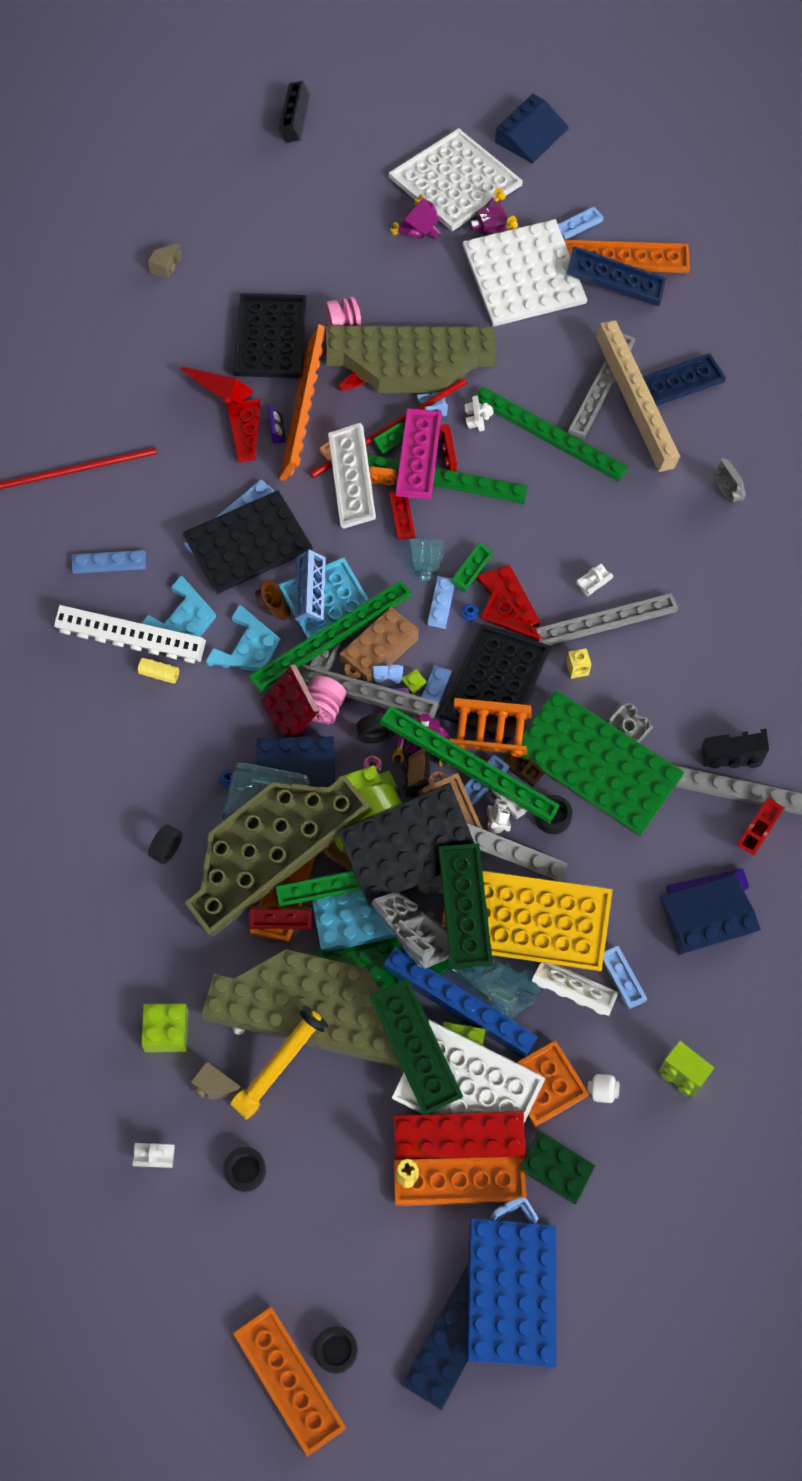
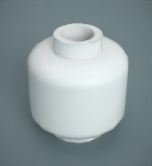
(603, 1088)

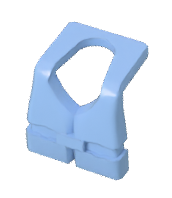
(439, 406)
(393, 673)
(513, 1205)

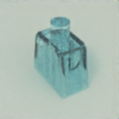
(426, 556)

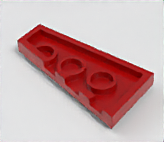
(245, 426)
(507, 582)

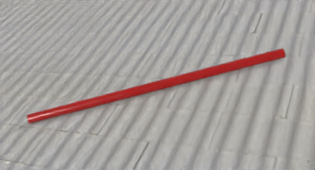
(368, 440)
(77, 468)

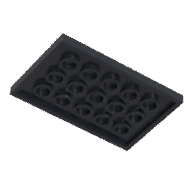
(270, 335)
(247, 541)
(497, 670)
(402, 842)

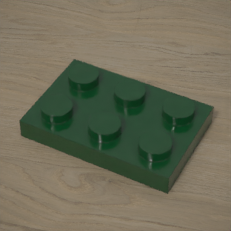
(557, 1167)

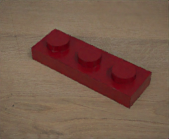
(280, 917)

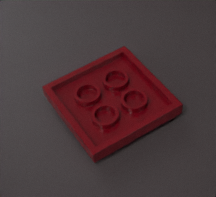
(290, 704)

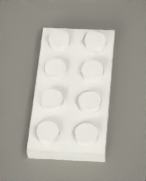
(576, 987)

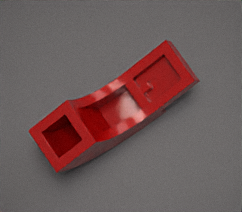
(760, 826)

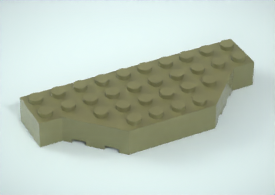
(410, 356)
(268, 844)
(274, 992)

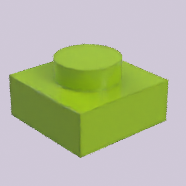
(414, 682)

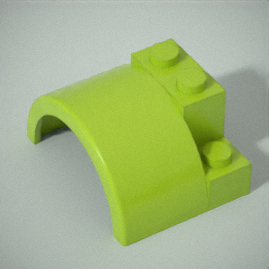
(376, 790)

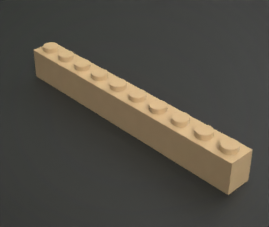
(637, 396)

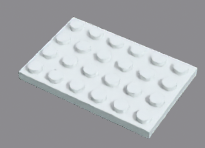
(484, 1077)

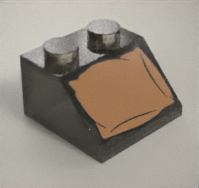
(417, 772)

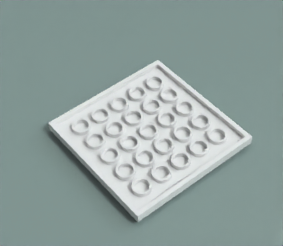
(455, 177)
(523, 272)

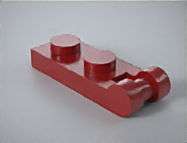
(448, 447)

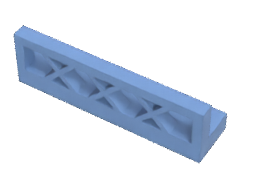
(306, 583)

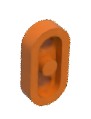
(383, 476)

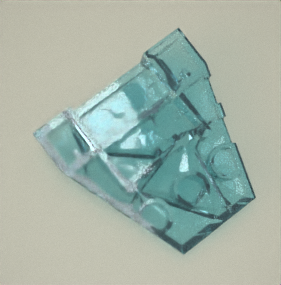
(503, 987)

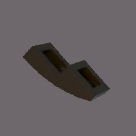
(526, 771)

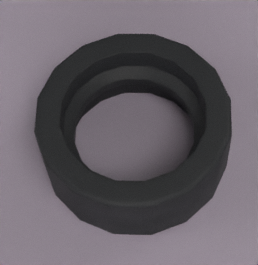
(371, 730)
(560, 827)
(165, 844)
(244, 1152)
(335, 1331)

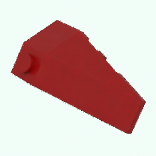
(227, 388)

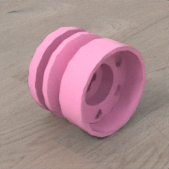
(346, 315)
(328, 697)

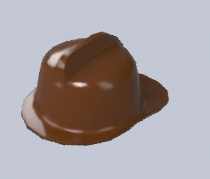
(272, 600)

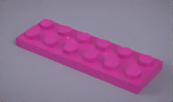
(419, 454)

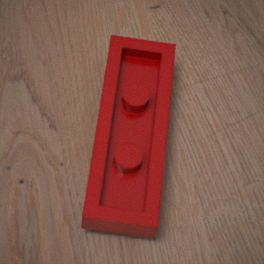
(402, 517)

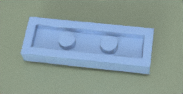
(580, 223)
(441, 602)
(623, 978)

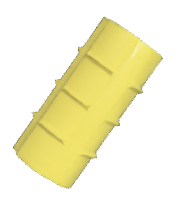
(158, 670)
(407, 1166)

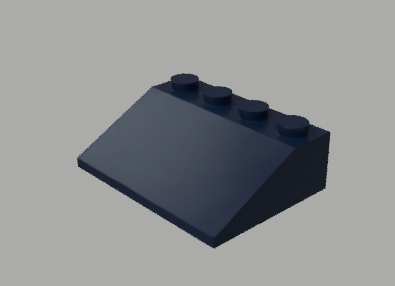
(530, 129)
(301, 755)
(709, 914)

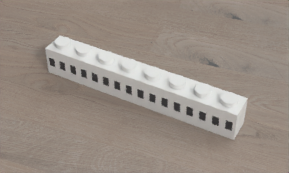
(129, 633)

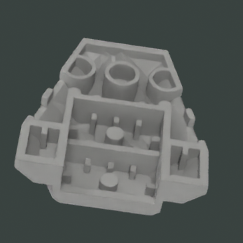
(416, 932)

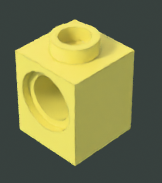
(578, 663)

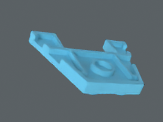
(191, 616)
(254, 648)

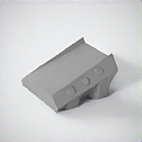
(730, 481)
(629, 722)

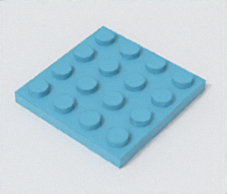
(340, 597)
(348, 921)

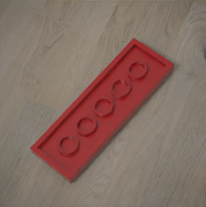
(459, 1135)

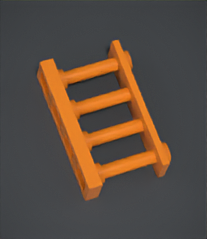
(502, 711)

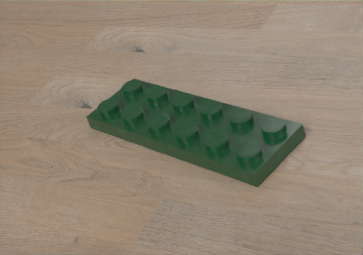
(465, 906)
(416, 1046)

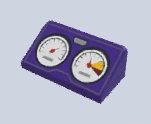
(276, 425)

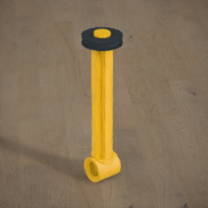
(247, 1100)

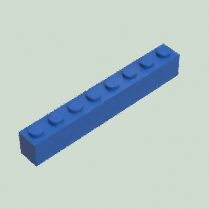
(460, 1003)

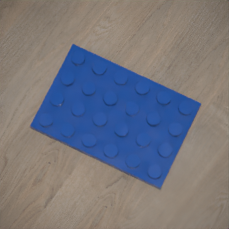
(511, 1293)

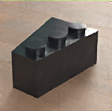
(735, 751)

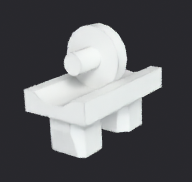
(479, 412)
(594, 579)
(498, 817)
(153, 1155)

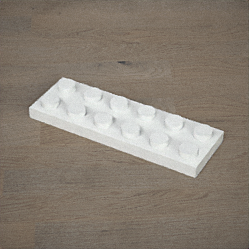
(351, 476)

